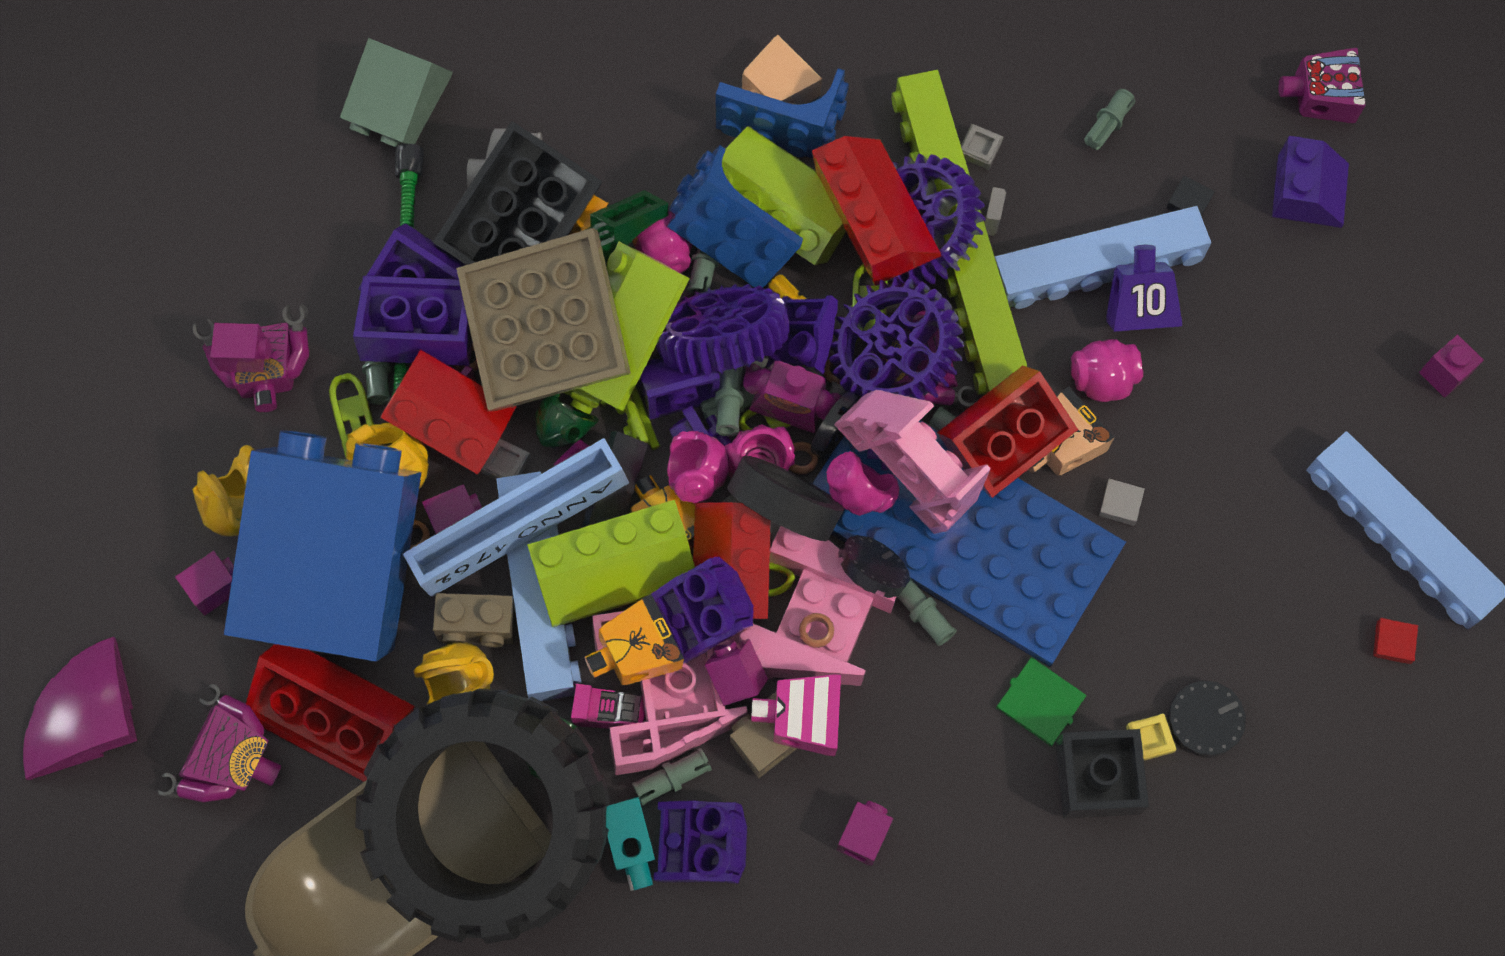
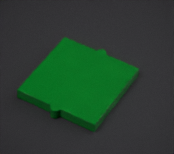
(1041, 701)

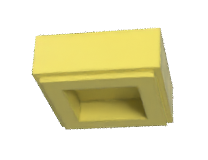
(1154, 736)

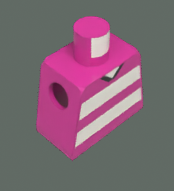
(803, 713)

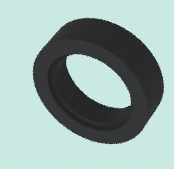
(785, 498)

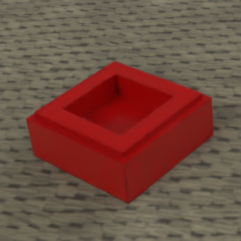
(1395, 641)

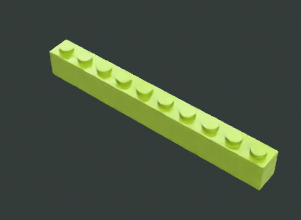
(977, 286)

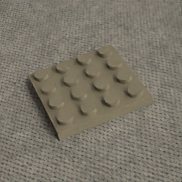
(543, 320)

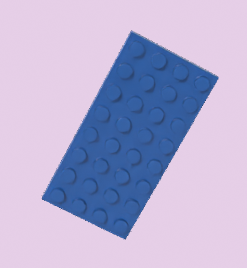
(1006, 563)

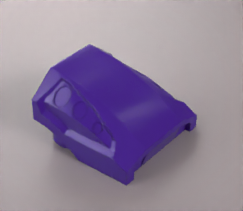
(809, 334)
(704, 607)
(701, 842)

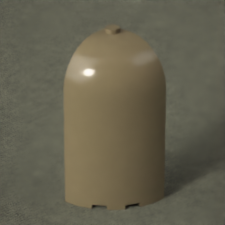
(319, 896)

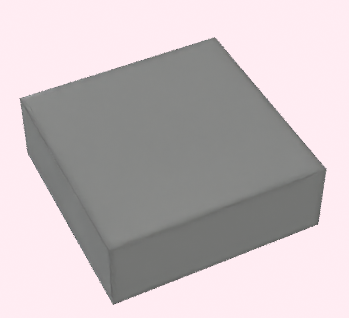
(981, 146)
(994, 210)
(505, 460)
(1121, 502)

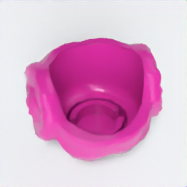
(665, 245)
(1107, 370)
(763, 443)
(696, 466)
(860, 486)

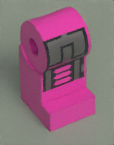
(606, 708)

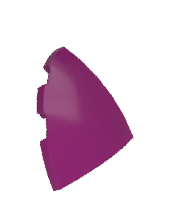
(80, 713)

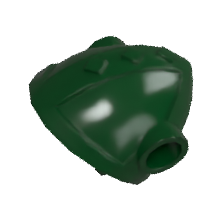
(561, 423)

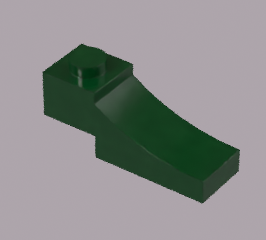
(627, 219)

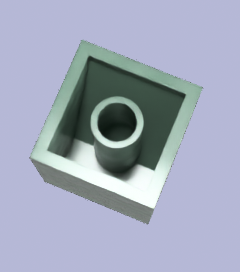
(393, 93)

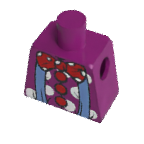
(1327, 86)

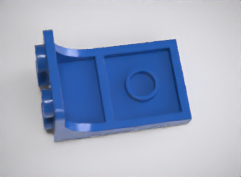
(788, 125)
(729, 225)

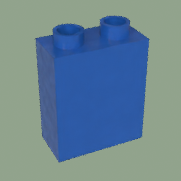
(323, 548)

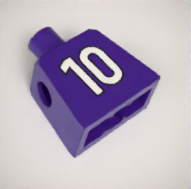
(1143, 294)

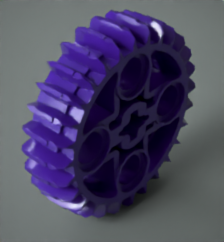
(935, 209)
(724, 329)
(887, 330)

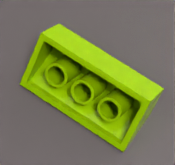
(785, 191)
(644, 301)
(610, 562)

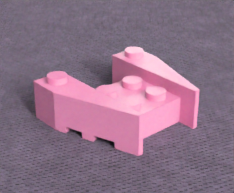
(910, 450)
(822, 590)
(679, 713)

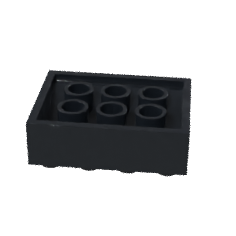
(517, 200)

